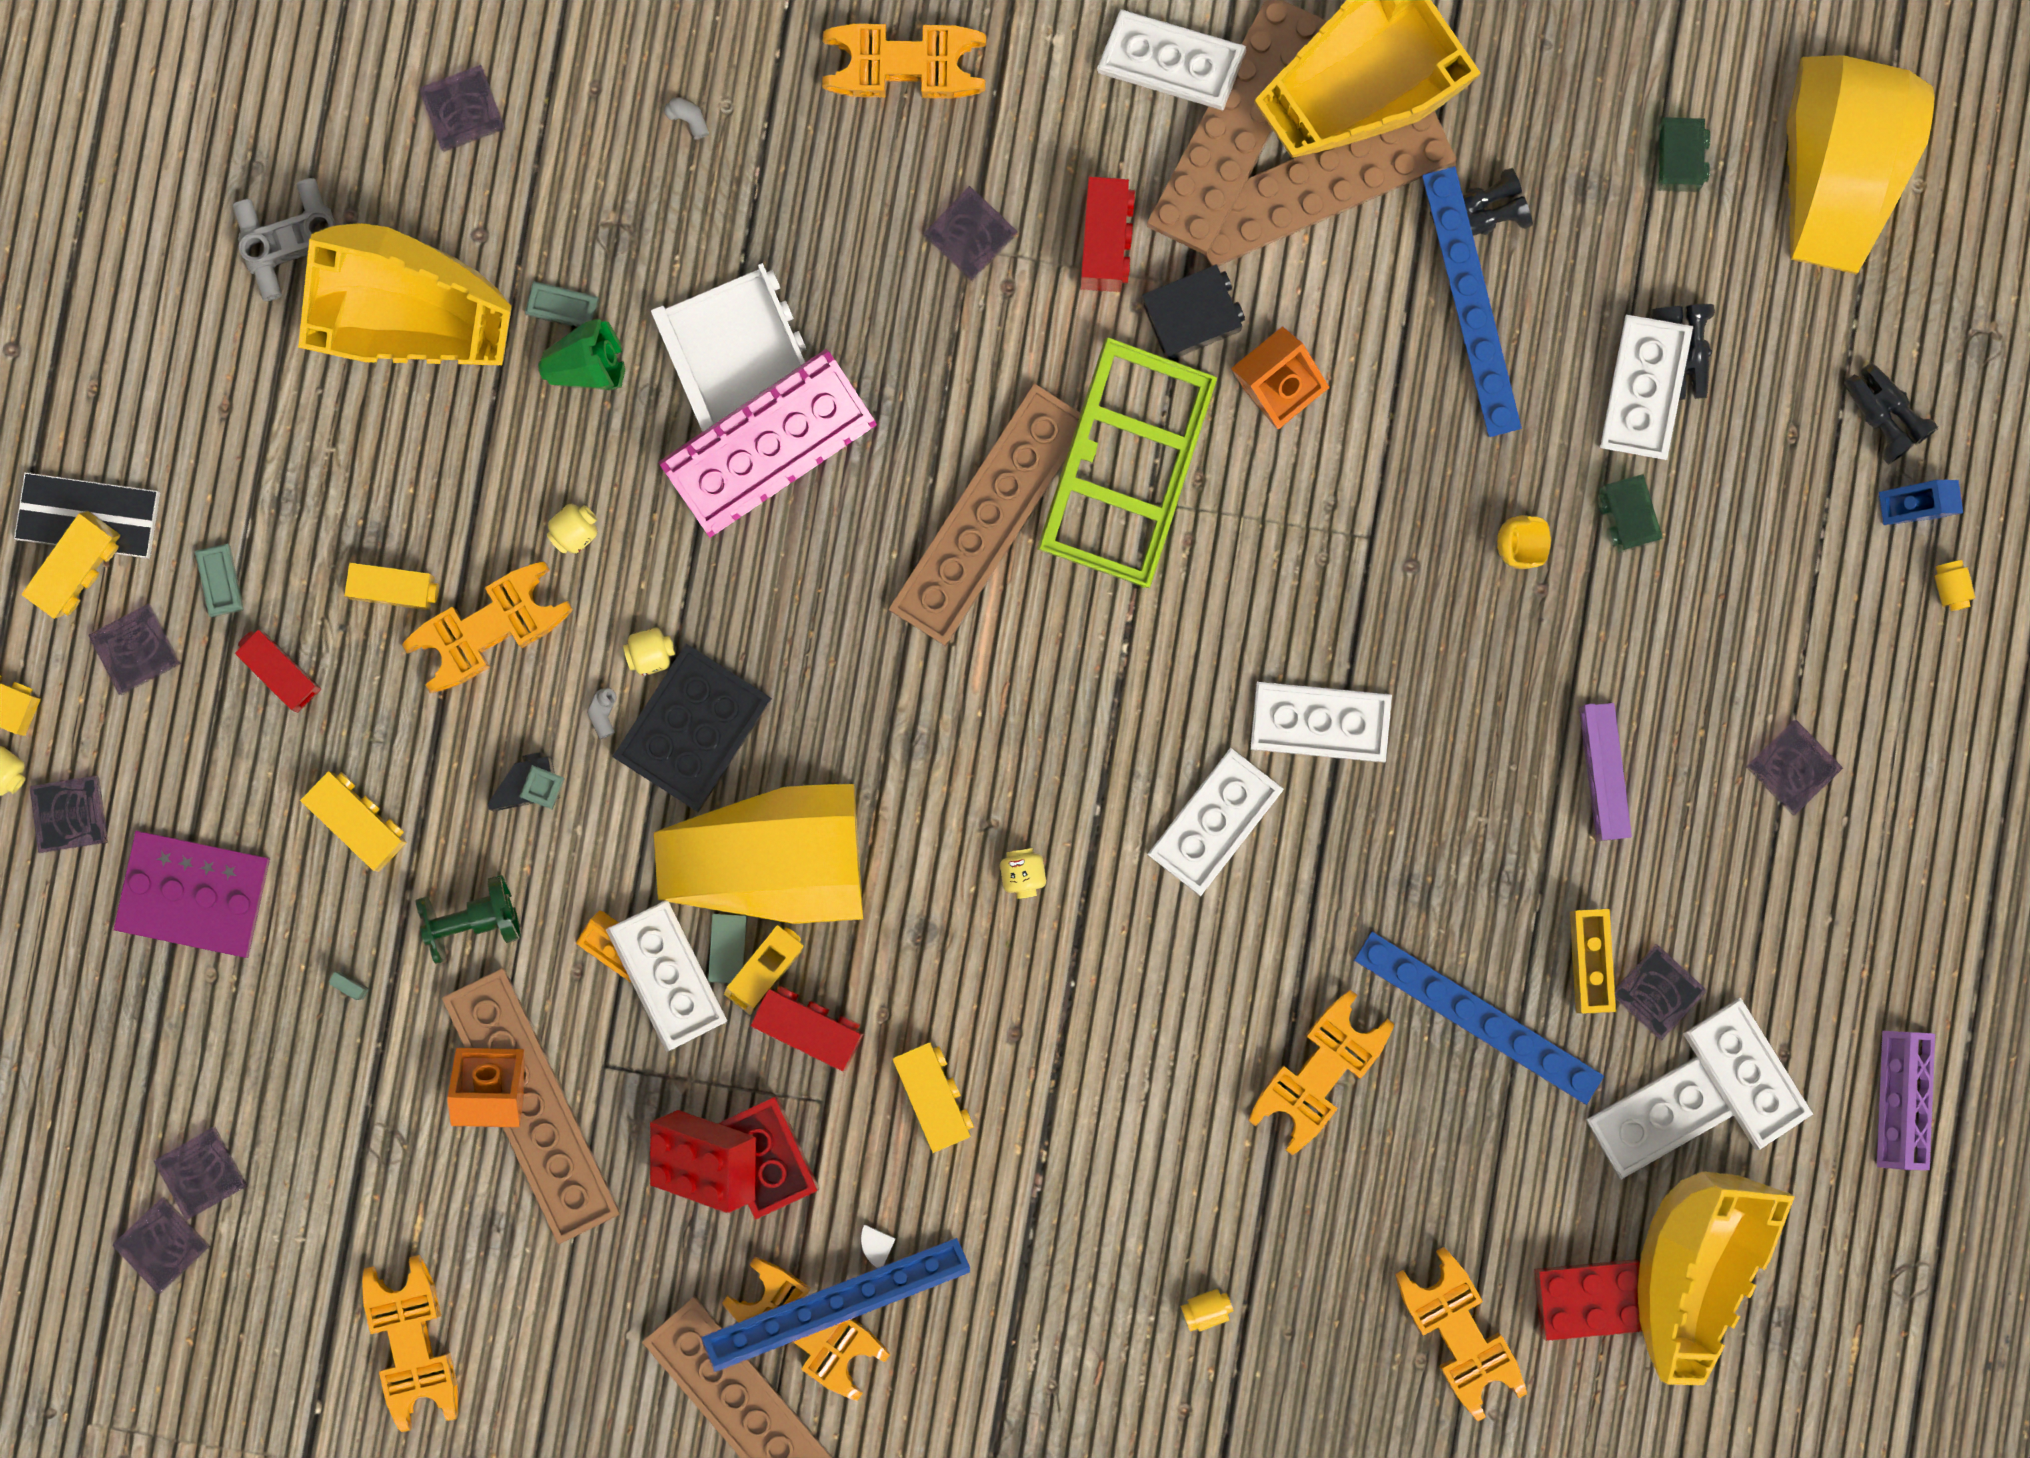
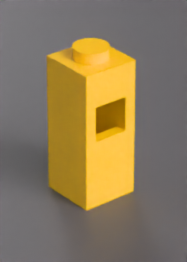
(391, 586)
(764, 969)

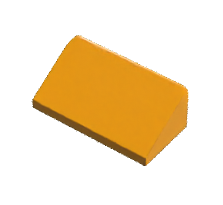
(598, 943)

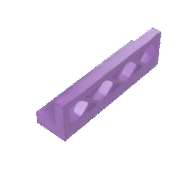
(1605, 772)
(1902, 1100)

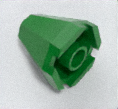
(585, 358)

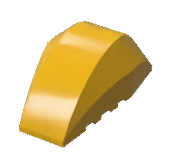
(1366, 75)
(1850, 154)
(397, 300)
(768, 857)
(1701, 1265)

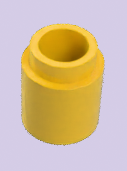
(1954, 585)
(1207, 1310)

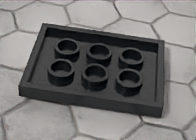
(692, 727)

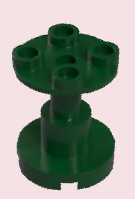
(481, 916)

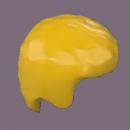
(1524, 542)

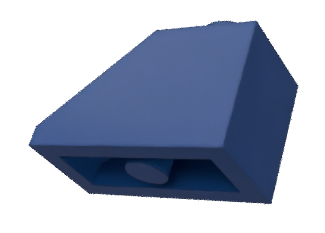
(1921, 502)

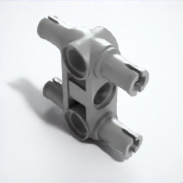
(281, 240)

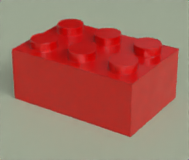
(1107, 234)
(808, 1028)
(702, 1161)
(780, 1164)
(1588, 1299)

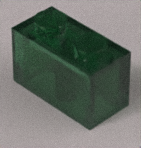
(1682, 154)
(1629, 514)

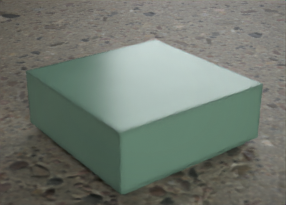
(542, 787)
(348, 986)

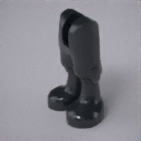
(1485, 221)
(1699, 349)
(1877, 410)

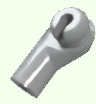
(689, 112)
(599, 711)

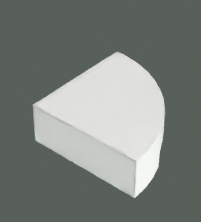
(876, 1245)

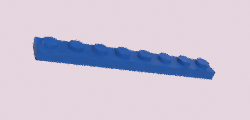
(1471, 301)
(1478, 1018)
(835, 1305)

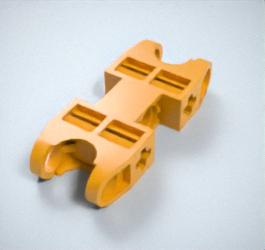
(904, 61)
(487, 627)
(1321, 1072)
(856, 1342)
(410, 1343)
(1474, 1358)

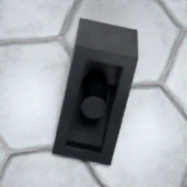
(509, 791)

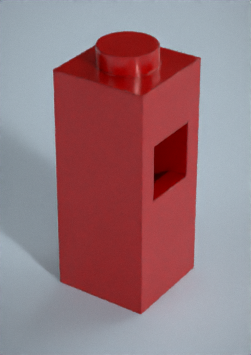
(277, 670)

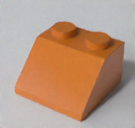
(1280, 377)
(486, 1087)

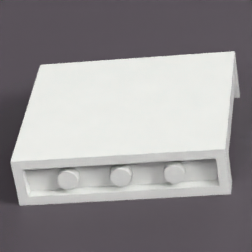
(730, 343)

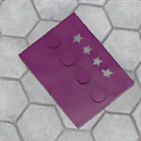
(191, 894)

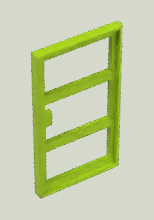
(1085, 449)

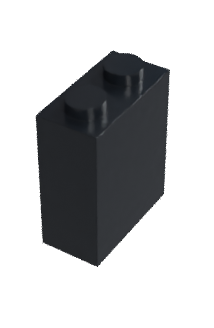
(1193, 312)

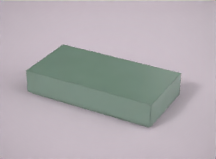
(560, 305)
(219, 580)
(727, 947)

